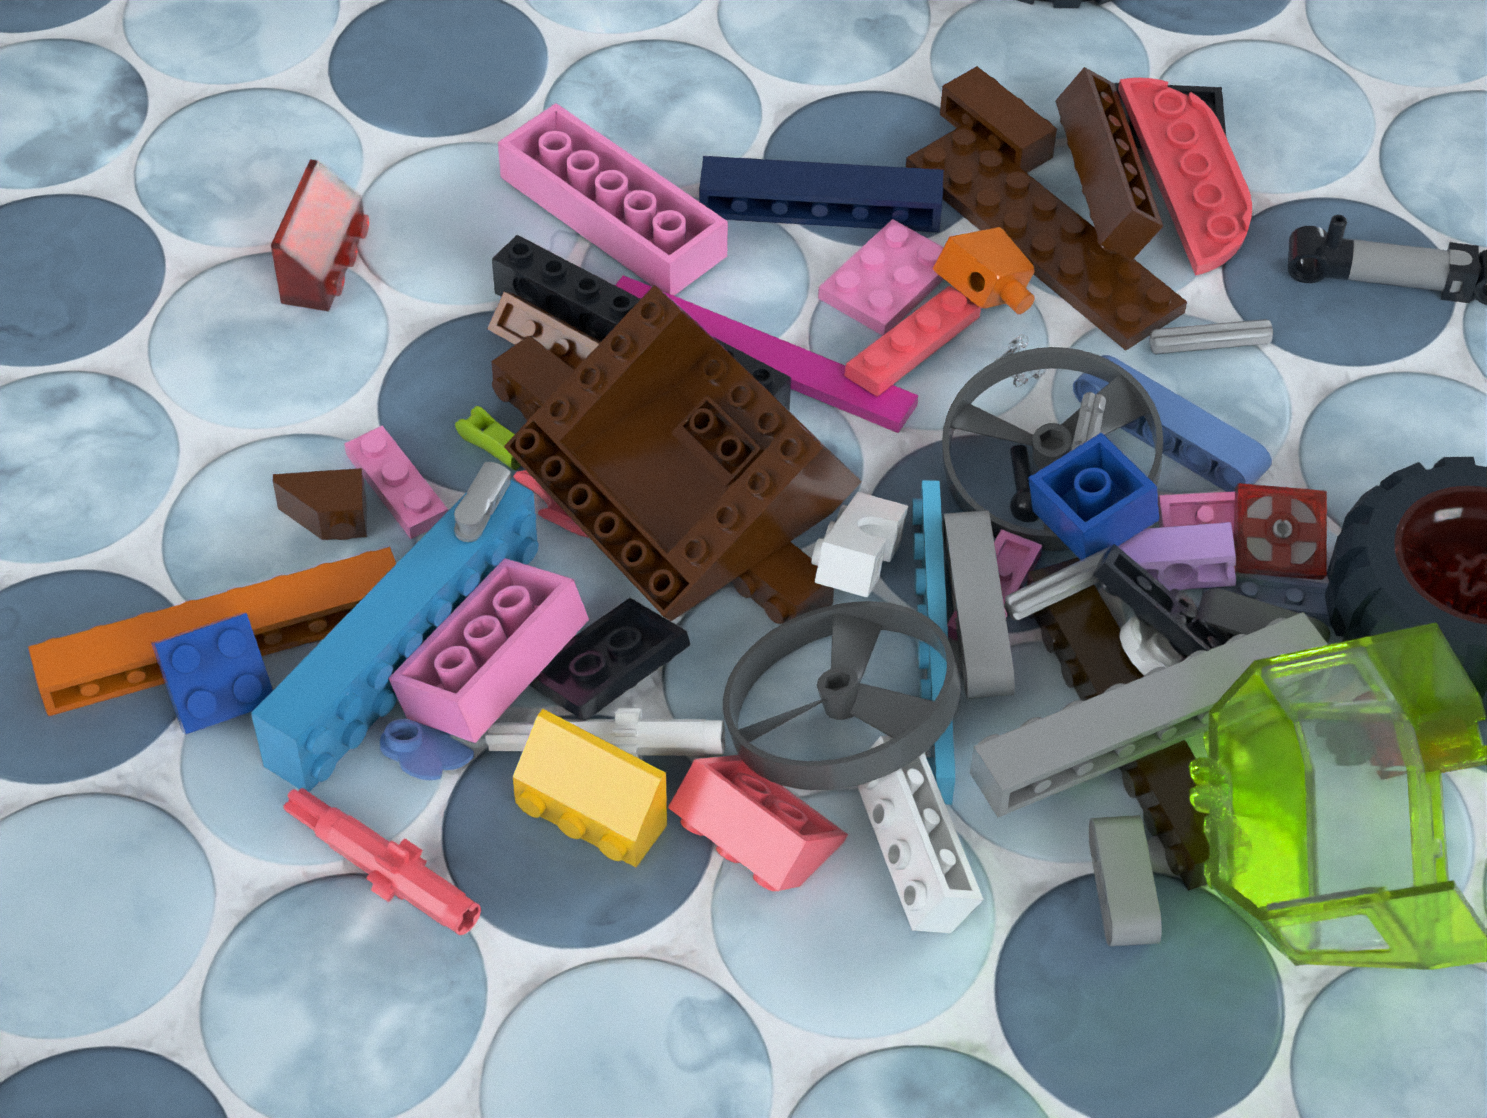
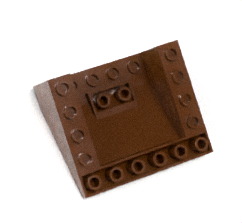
(677, 458)

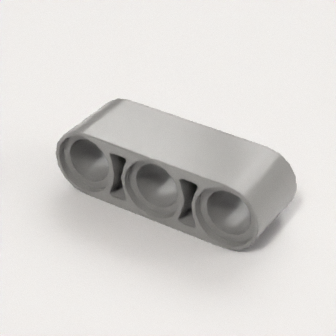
(1124, 881)

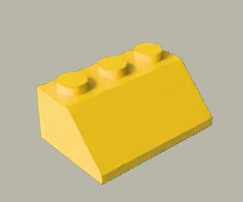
(591, 789)

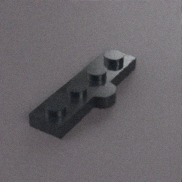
(1154, 604)

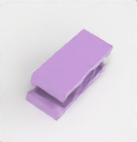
(1186, 555)

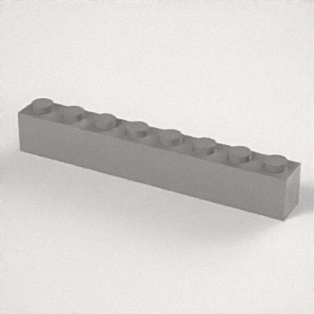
(1124, 720)

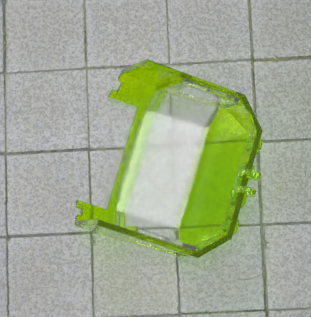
(1335, 801)

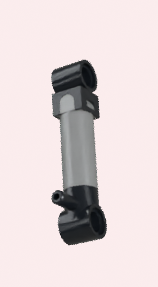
(1324, 254)

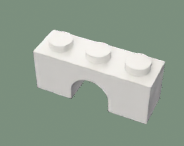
(858, 543)

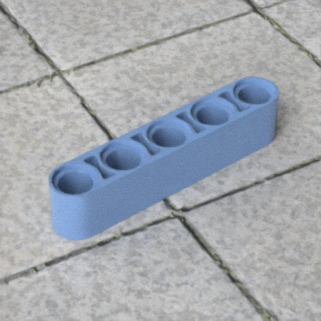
(1191, 434)

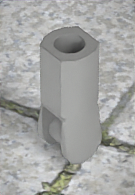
(481, 501)

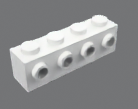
(921, 847)

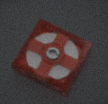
(1280, 531)

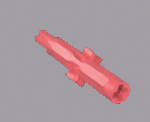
(390, 866)

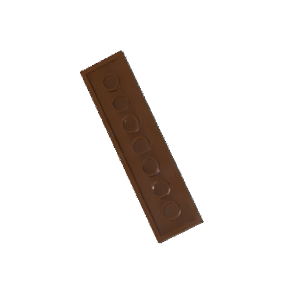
(1060, 244)

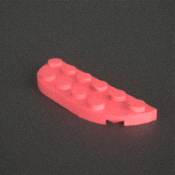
(1191, 169)

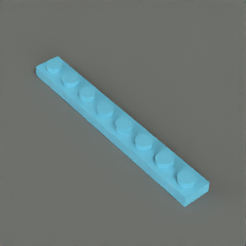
(931, 585)

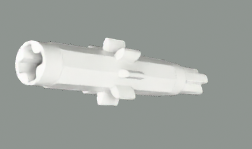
(630, 734)

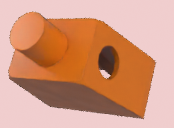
(987, 269)

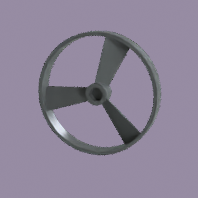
(1124, 403)
(854, 630)

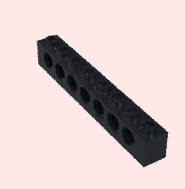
(591, 301)

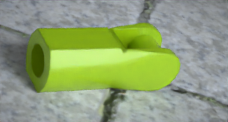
(491, 439)

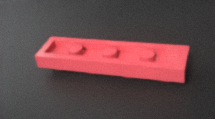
(912, 341)

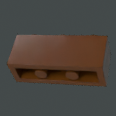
(998, 118)

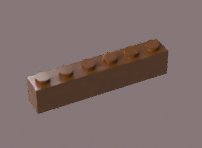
(1108, 165)

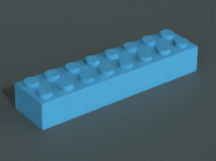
(344, 680)

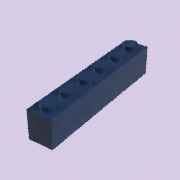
(821, 193)

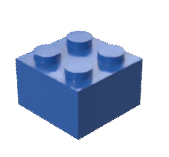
(1094, 497)
(213, 672)

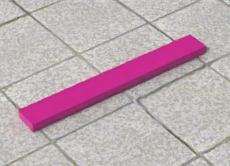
(808, 371)

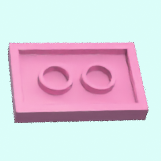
(884, 278)

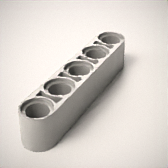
(979, 605)

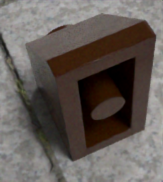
(325, 502)

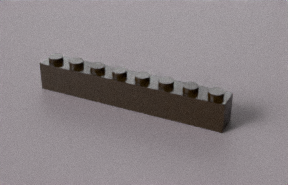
(1092, 661)

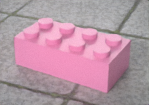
(489, 649)

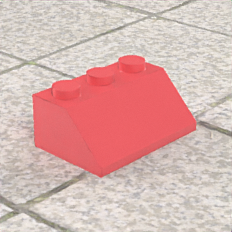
(755, 822)

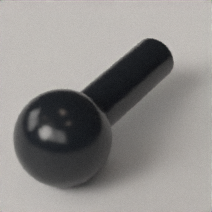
(1021, 501)

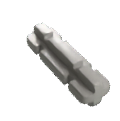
(1089, 418)

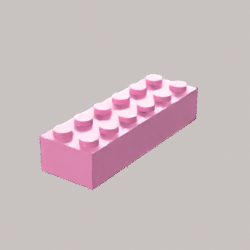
(613, 199)

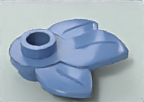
(423, 749)

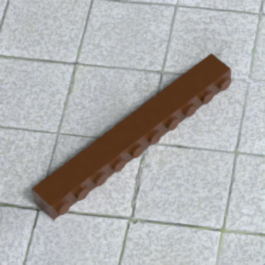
(779, 583)

